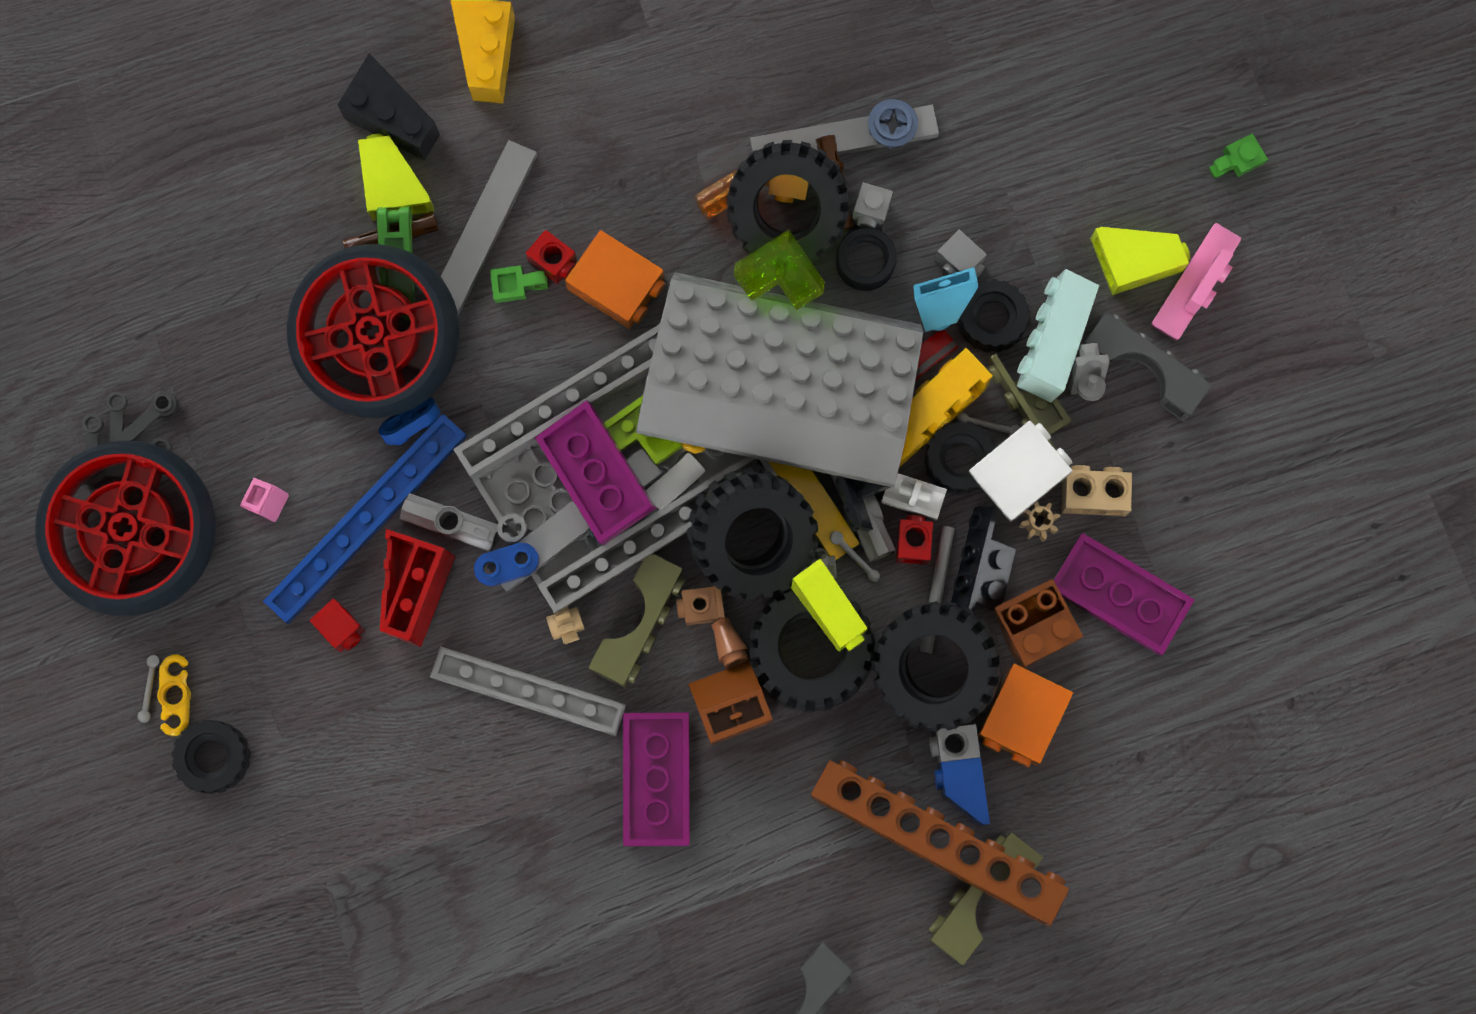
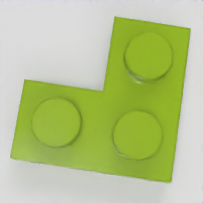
(623, 430)

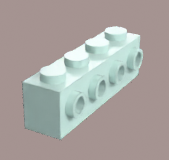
(1057, 335)

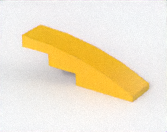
(825, 511)

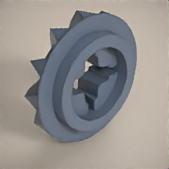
(904, 116)

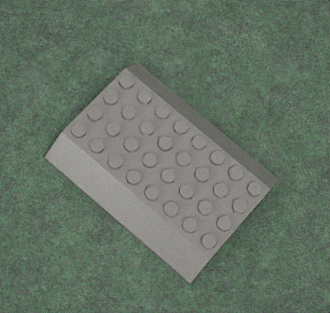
(781, 382)
(521, 481)

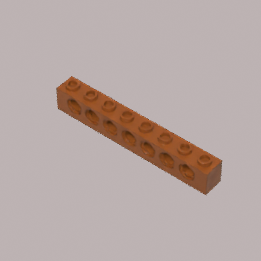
(1041, 908)

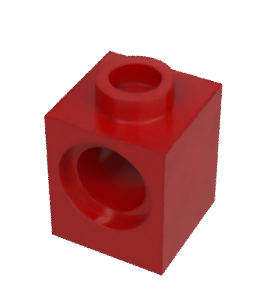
(545, 246)
(909, 554)
(338, 626)

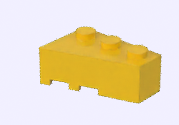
(485, 45)

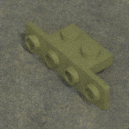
(1030, 407)

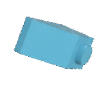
(945, 298)

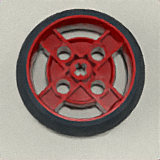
(358, 274)
(107, 584)

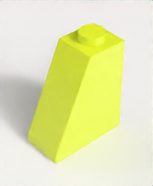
(389, 178)
(1138, 256)
(829, 606)

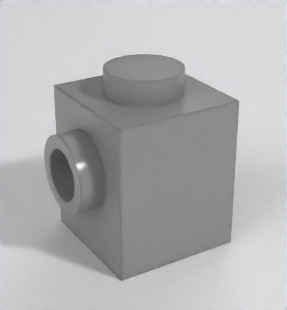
(872, 206)
(960, 254)

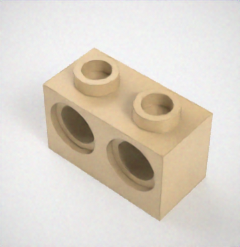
(1097, 500)

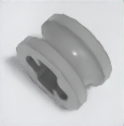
(518, 521)

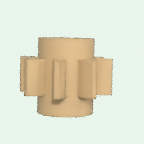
(1047, 525)
(565, 624)

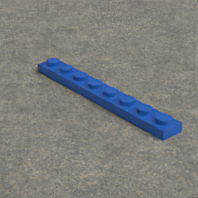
(364, 519)

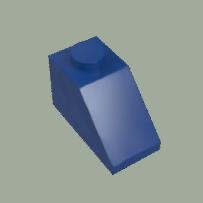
(964, 787)

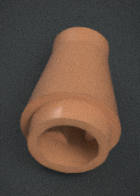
(729, 645)

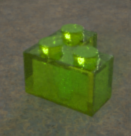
(780, 263)

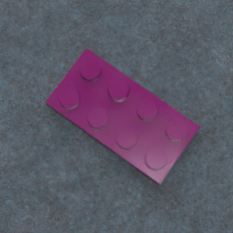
(595, 472)
(1122, 594)
(656, 779)

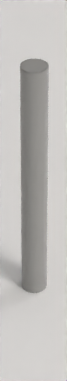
(939, 579)

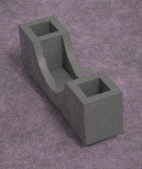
(1178, 385)
(823, 976)

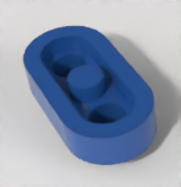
(400, 427)
(506, 566)

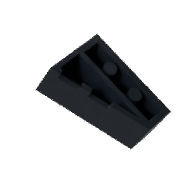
(385, 108)

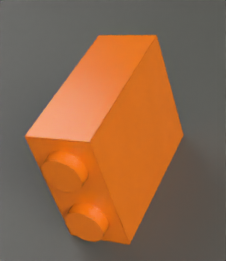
(616, 280)
(1024, 716)

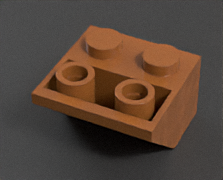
(1037, 624)
(730, 703)

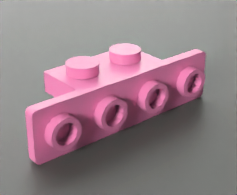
(1197, 282)

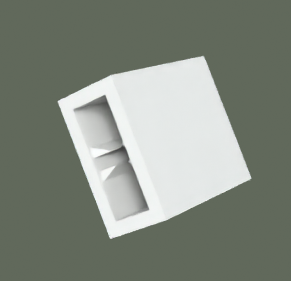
(1021, 470)

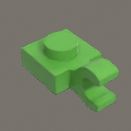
(1239, 156)
(512, 283)

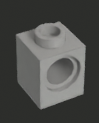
(968, 738)

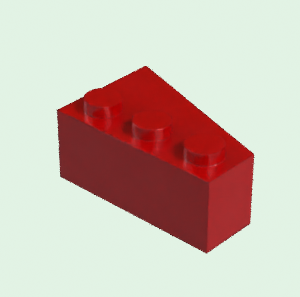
(412, 586)

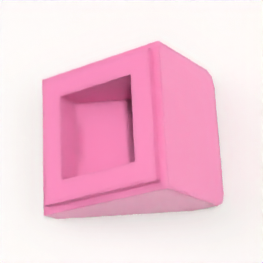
(264, 499)

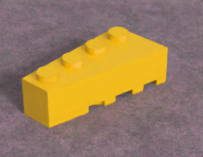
(943, 398)

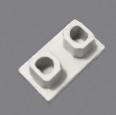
(915, 497)

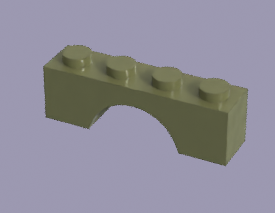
(619, 657)
(958, 930)

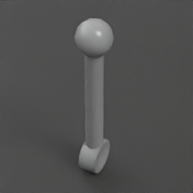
(964, 418)
(837, 538)
(153, 662)

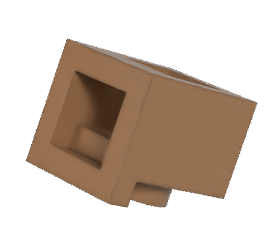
(711, 613)

